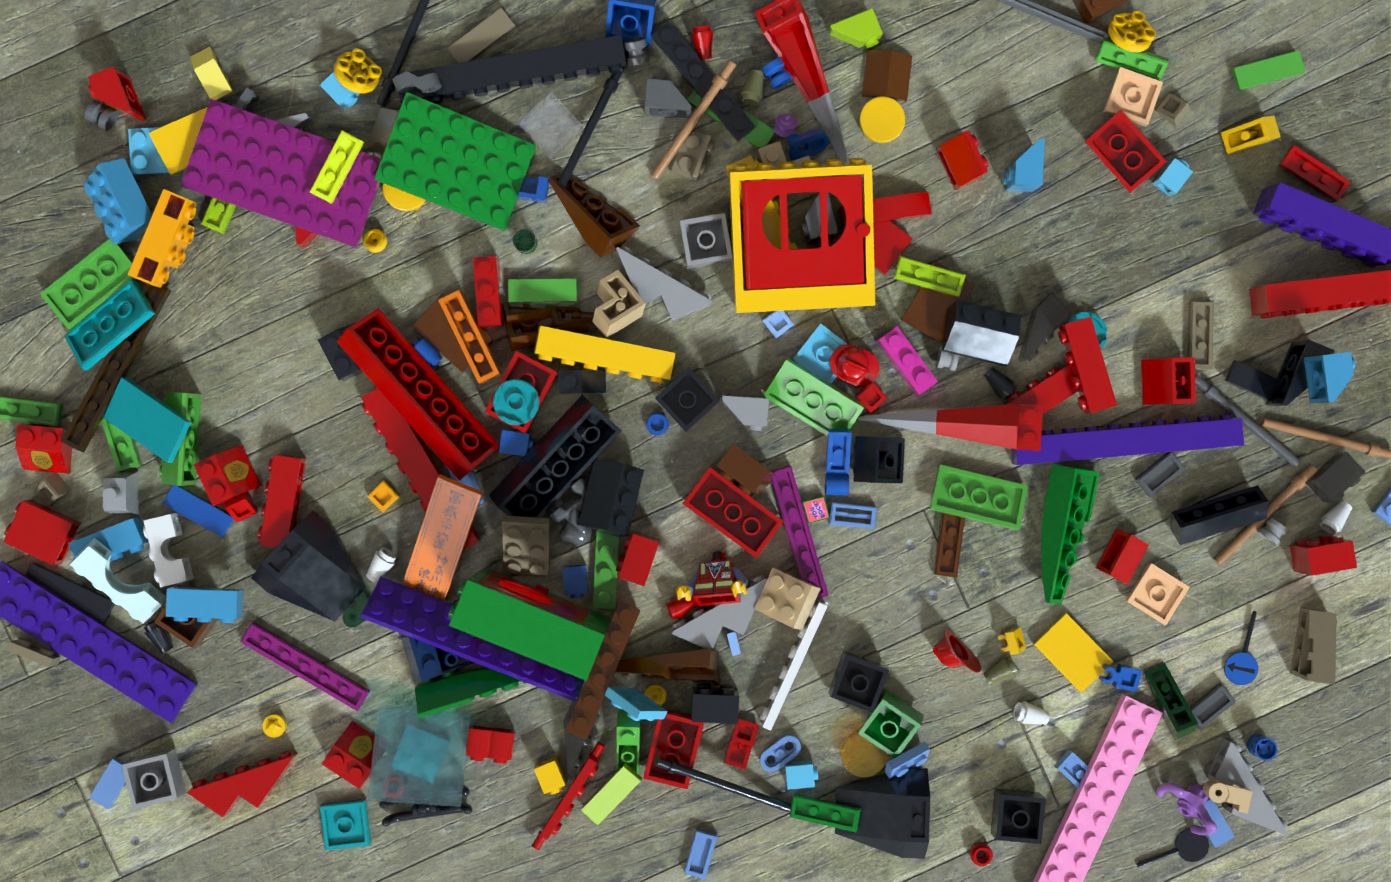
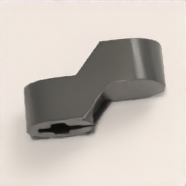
(408, 81)

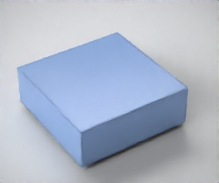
(778, 323)
(733, 641)

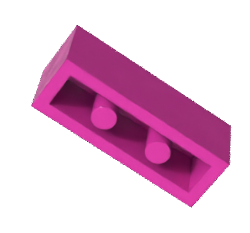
(906, 361)

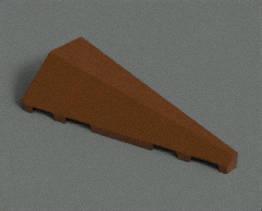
(524, 321)
(689, 665)

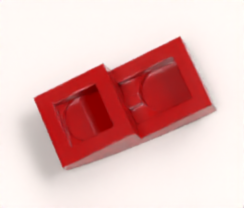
(741, 744)

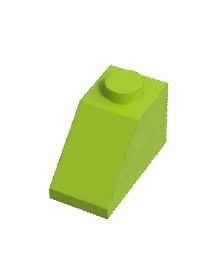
(858, 30)

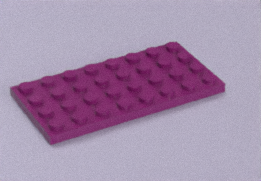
(273, 170)

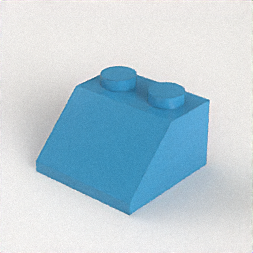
(1027, 170)
(1328, 375)

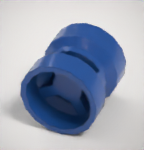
(777, 73)
(1267, 747)

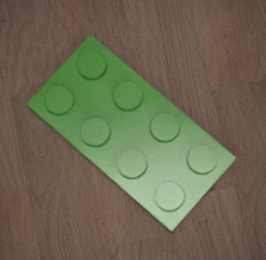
(89, 283)
(812, 398)
(978, 497)

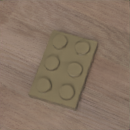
(526, 545)

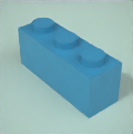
(117, 538)
(204, 604)

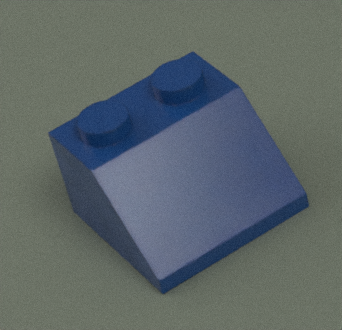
(631, 19)

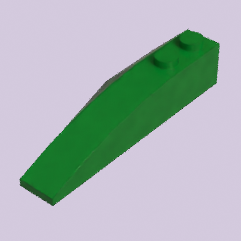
(1065, 511)
(459, 689)

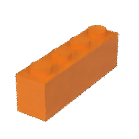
(470, 337)

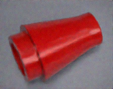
(703, 41)
(681, 607)

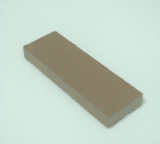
(482, 37)
(1201, 333)

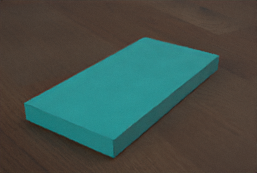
(109, 324)
(147, 420)

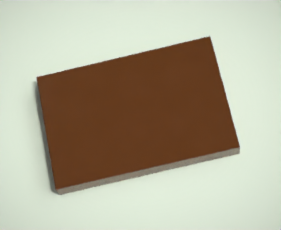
(930, 307)
(437, 330)

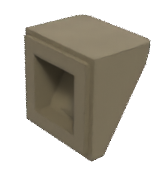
(1173, 109)
(51, 489)

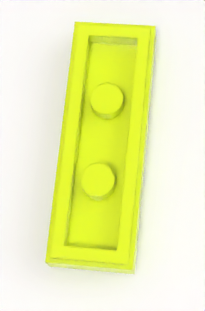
(336, 167)

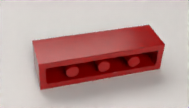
(1087, 365)
(1047, 392)
(282, 500)

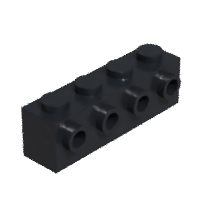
(1219, 515)

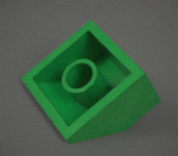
(891, 724)

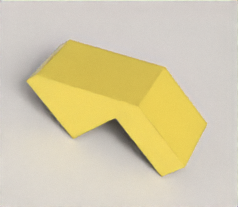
(211, 74)

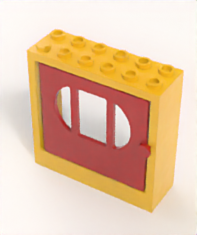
(784, 267)

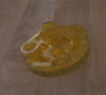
(862, 756)

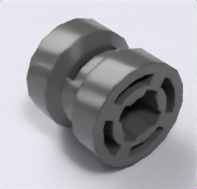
(636, 51)
(101, 115)

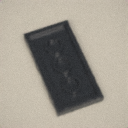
(83, 598)

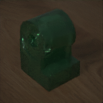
(352, 615)

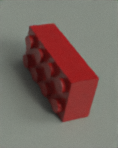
(732, 512)

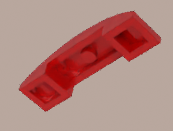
(897, 207)

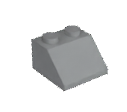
(748, 410)

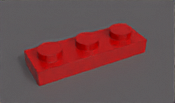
(1314, 173)

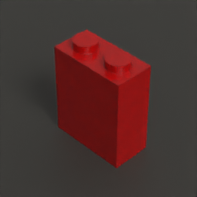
(41, 532)

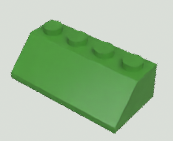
(182, 470)

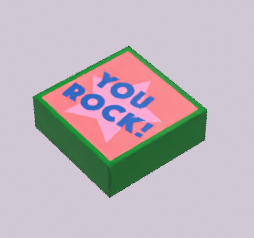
(815, 509)

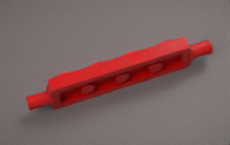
(565, 805)

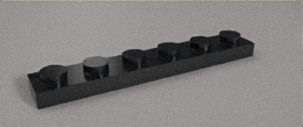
(700, 80)

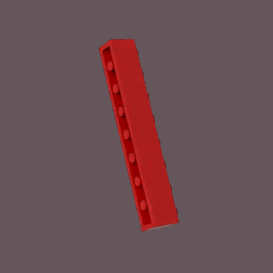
(408, 448)

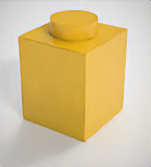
(550, 775)

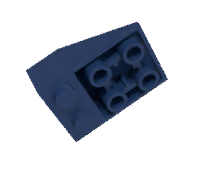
(429, 661)

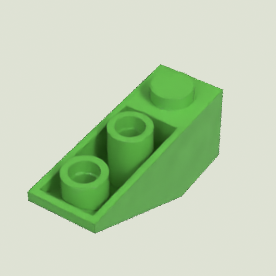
(628, 741)

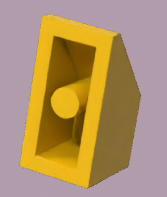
(1250, 134)

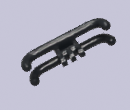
(423, 811)

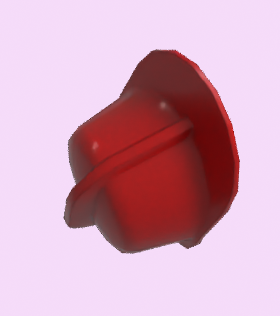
(854, 365)
(954, 653)

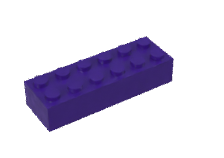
(1325, 224)

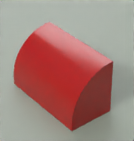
(1122, 556)

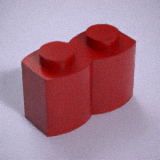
(490, 743)

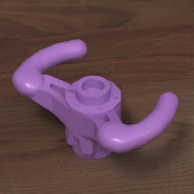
(1191, 803)

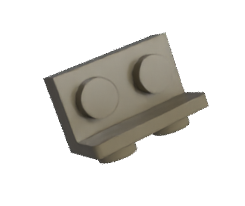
(692, 155)
(33, 650)

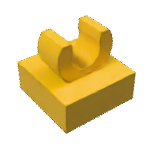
(1015, 641)

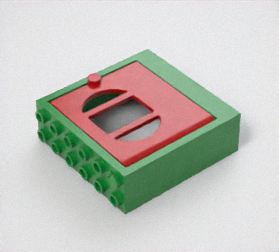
(530, 621)

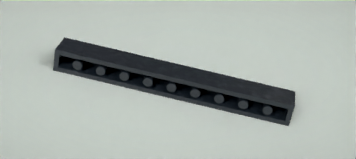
(525, 69)

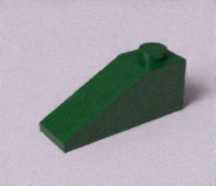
(1171, 702)

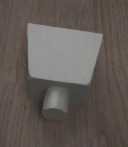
(121, 493)

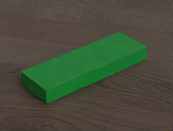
(825, 812)

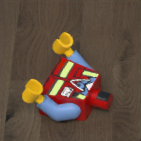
(715, 583)

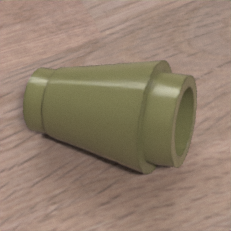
(753, 88)
(1002, 671)

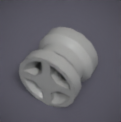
(946, 359)
(1273, 531)

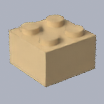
(787, 598)

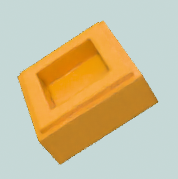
(383, 496)

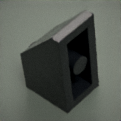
(582, 381)

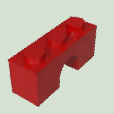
(487, 291)

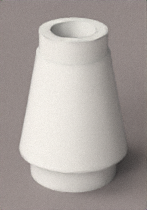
(1335, 518)
(381, 564)
(1030, 714)

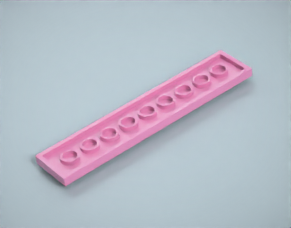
(1099, 792)

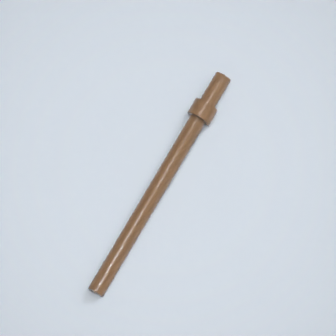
(719, 82)
(1370, 449)
(1296, 484)

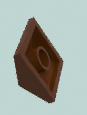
(887, 74)

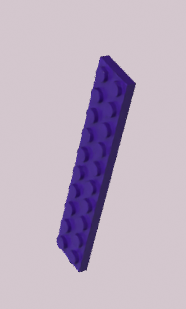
(428, 621)
(92, 645)

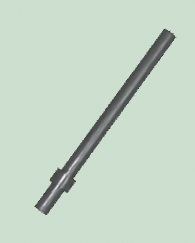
(1212, 392)

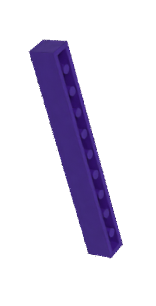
(1134, 440)

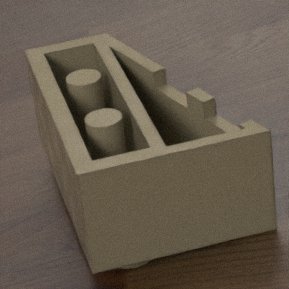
(1315, 646)

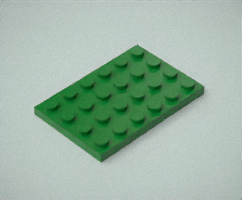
(454, 162)

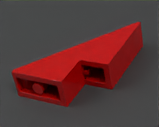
(250, 783)

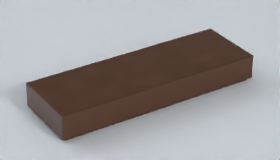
(949, 545)

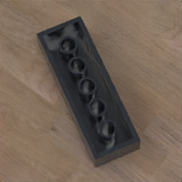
(555, 461)

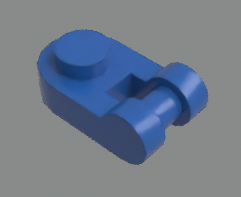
(814, 141)

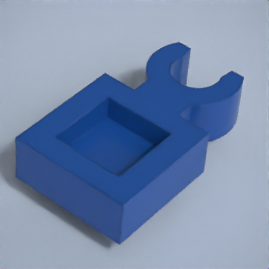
(1123, 677)

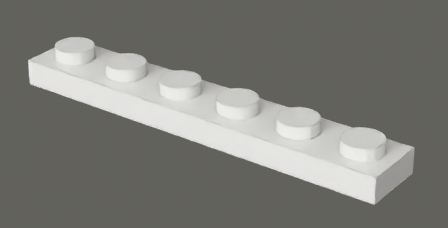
(789, 672)

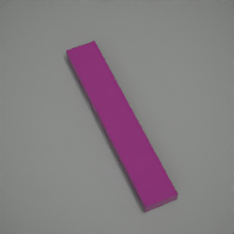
(798, 529)
(305, 666)

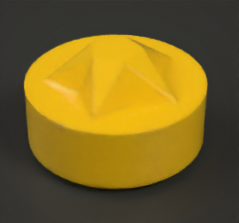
(375, 240)
(657, 694)
(274, 725)

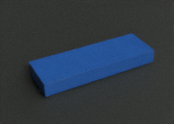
(198, 510)

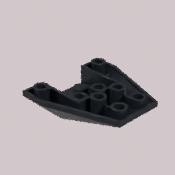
(311, 570)
(892, 812)

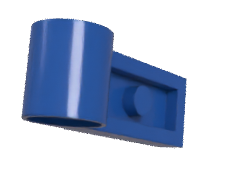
(838, 461)

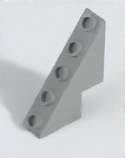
(654, 283)
(706, 624)
(1232, 768)

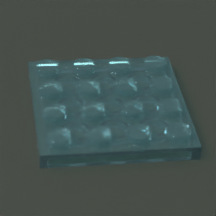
(419, 757)

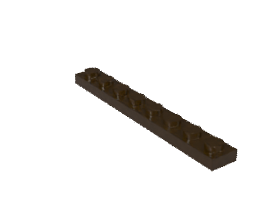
(107, 379)

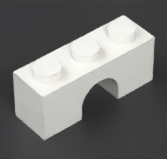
(159, 533)

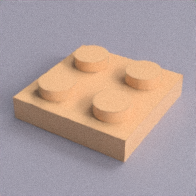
(1134, 95)
(1157, 593)

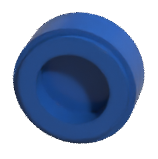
(657, 424)

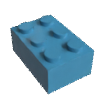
(118, 201)

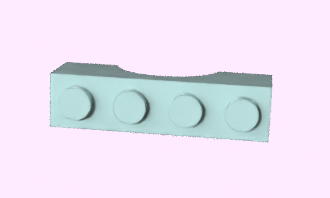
(94, 564)

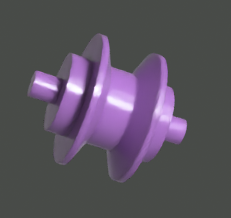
(785, 125)

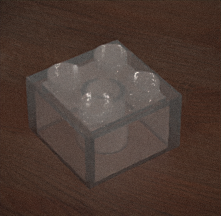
(551, 126)

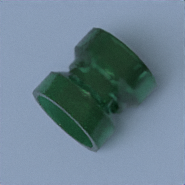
(525, 241)

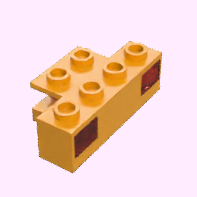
(164, 239)

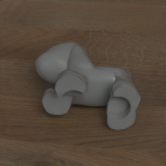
(570, 512)

